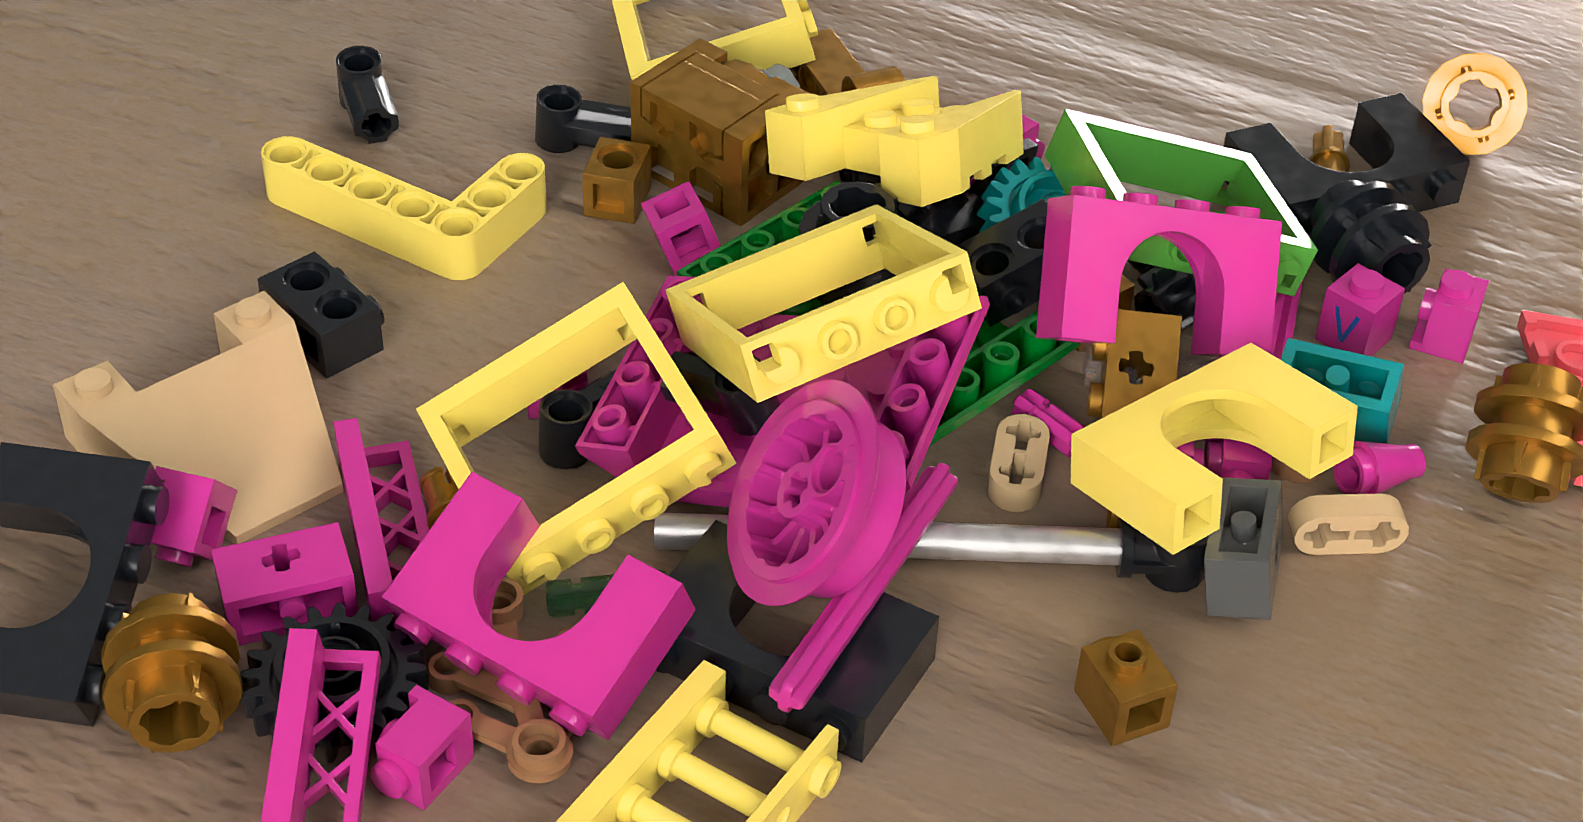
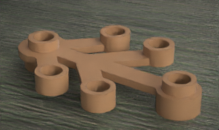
(538, 747)

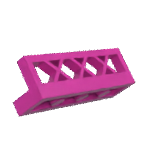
(364, 508)
(298, 730)

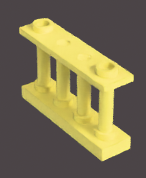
(664, 751)

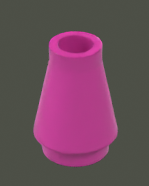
(1378, 467)

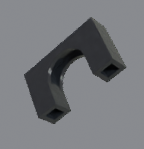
(1388, 135)
(112, 507)
(857, 693)

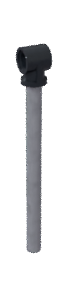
(1117, 546)

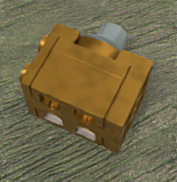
(711, 127)

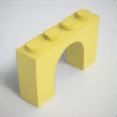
(1246, 396)

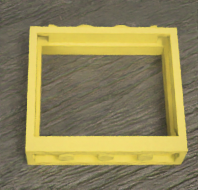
(775, 42)
(928, 291)
(540, 368)

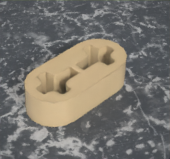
(1026, 463)
(1348, 524)

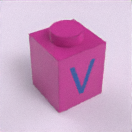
(1359, 311)

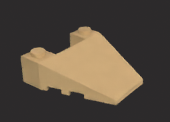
(230, 419)

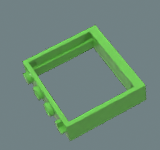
(1105, 151)

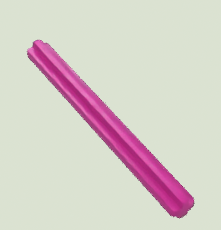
(846, 612)

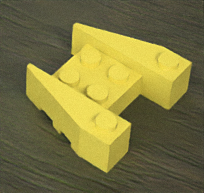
(898, 135)

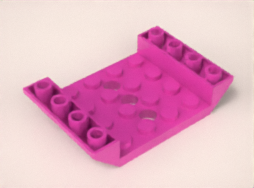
(902, 384)

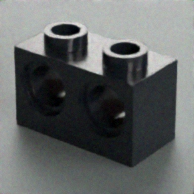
(1009, 261)
(331, 314)

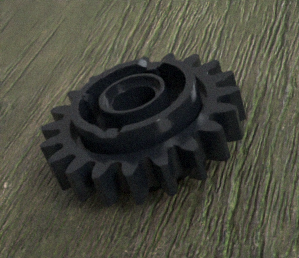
(400, 671)

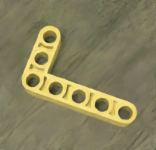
(417, 226)

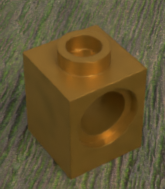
(616, 180)

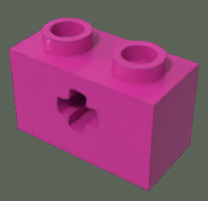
(283, 578)

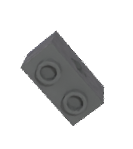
(1246, 550)

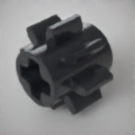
(1167, 293)

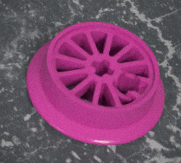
(815, 497)

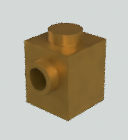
(1125, 687)

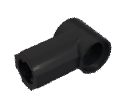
(365, 93)
(569, 121)
(720, 395)
(563, 419)

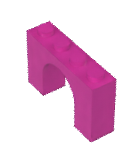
(1093, 237)
(582, 674)

